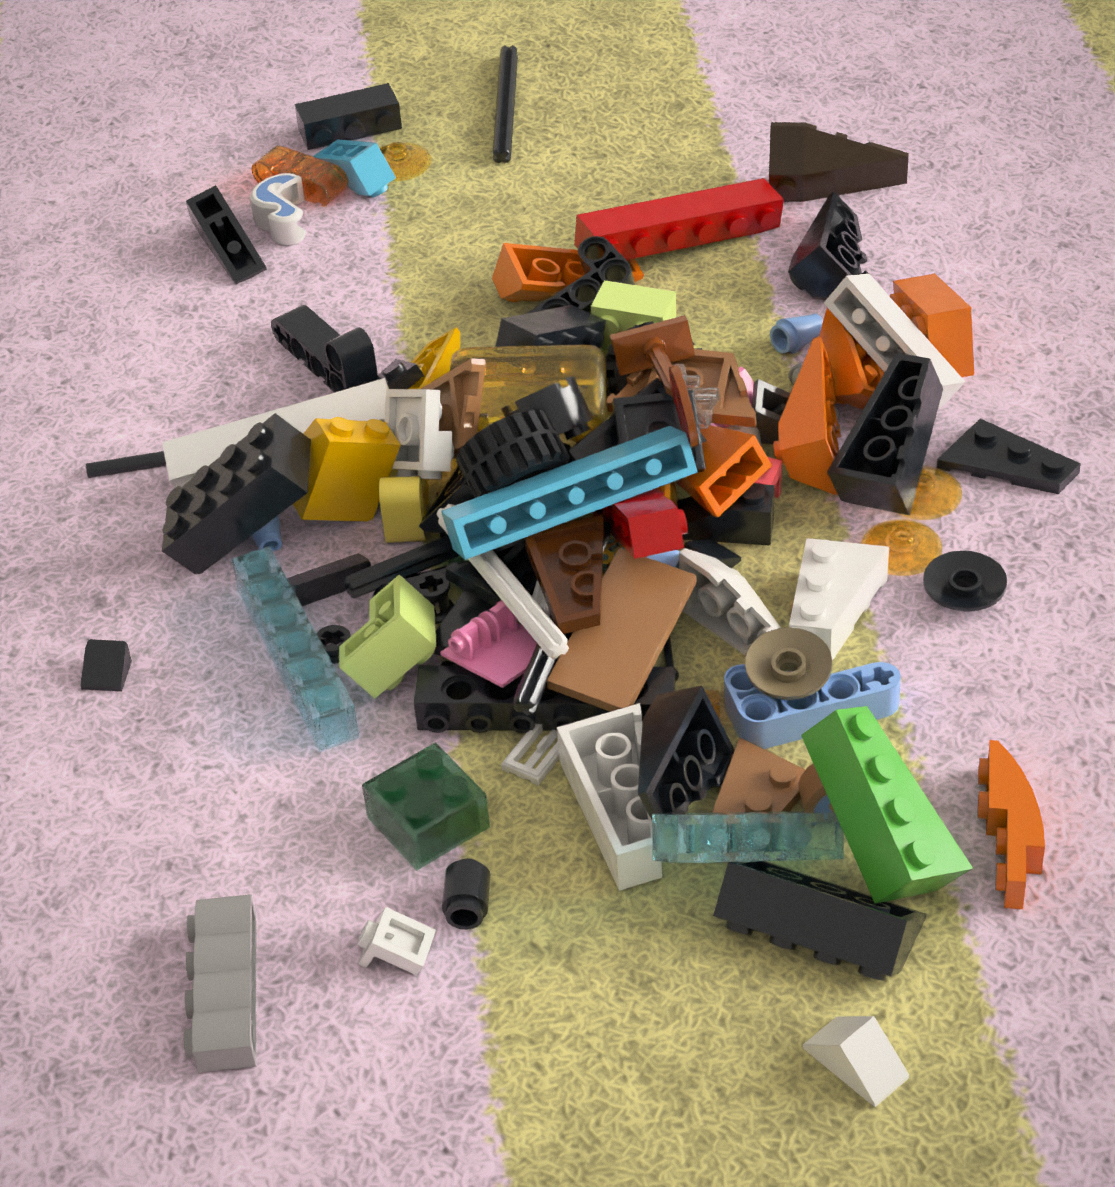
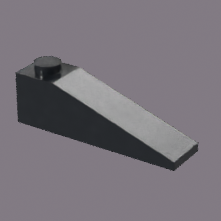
(828, 250)

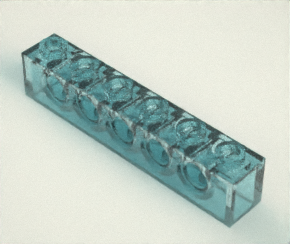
(295, 649)

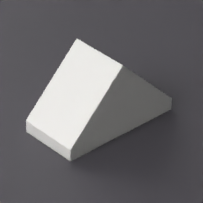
(859, 1056)

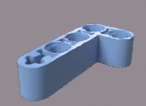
(778, 721)

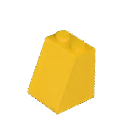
(346, 468)

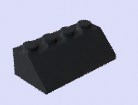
(818, 916)

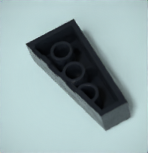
(890, 439)

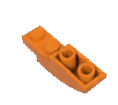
(1014, 820)

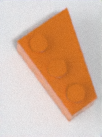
(940, 317)

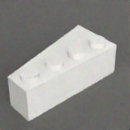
(603, 771)

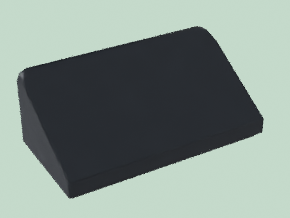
(326, 579)

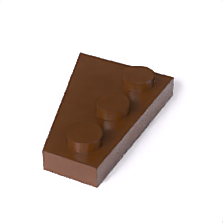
(570, 571)

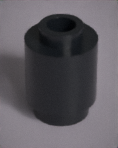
(466, 893)

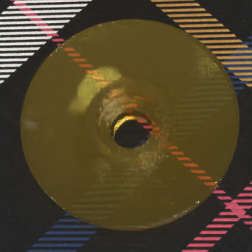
(406, 159)
(936, 495)
(909, 544)

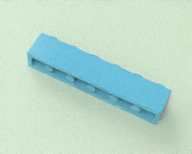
(569, 492)

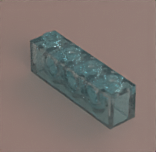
(746, 837)

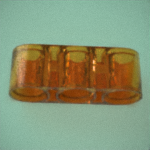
(320, 179)

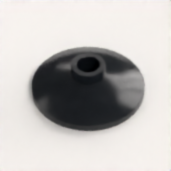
(965, 581)

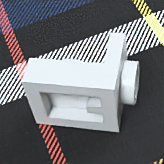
(396, 941)

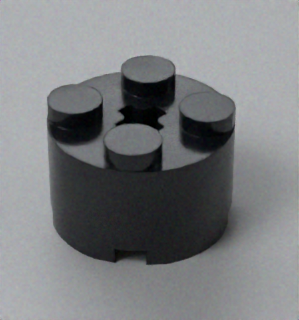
(564, 407)

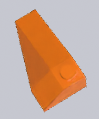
(539, 271)
(810, 423)

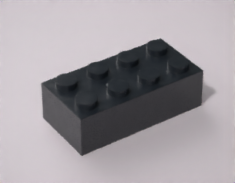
(236, 494)

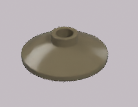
(793, 651)

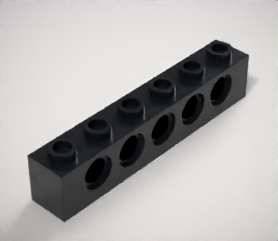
(465, 701)

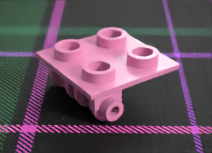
(492, 646)

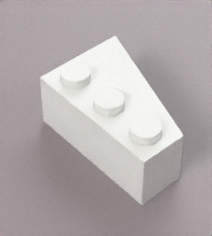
(837, 587)

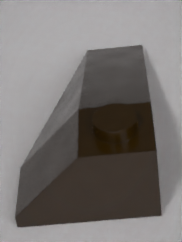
(813, 163)

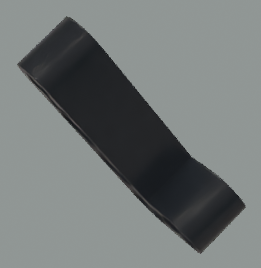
(599, 263)
(337, 358)

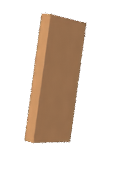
(638, 613)

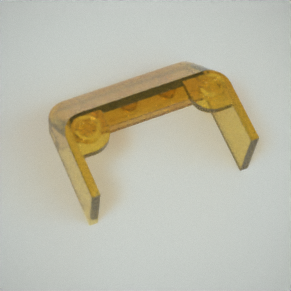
(522, 370)

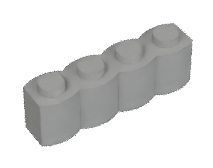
(223, 984)

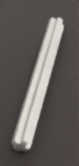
(518, 600)

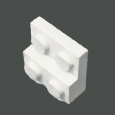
(414, 421)

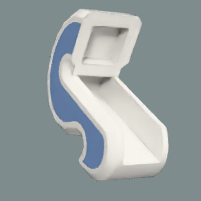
(275, 208)

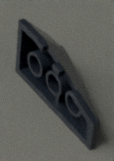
(681, 751)

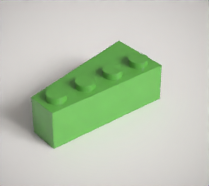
(882, 808)

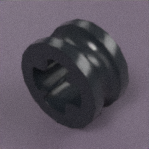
(333, 634)

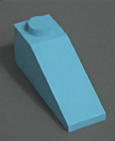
(362, 163)

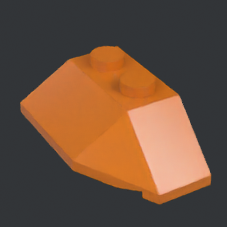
(852, 367)

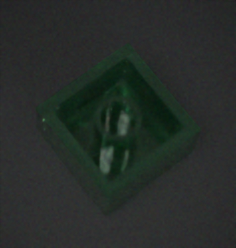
(426, 806)

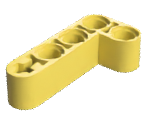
(403, 507)

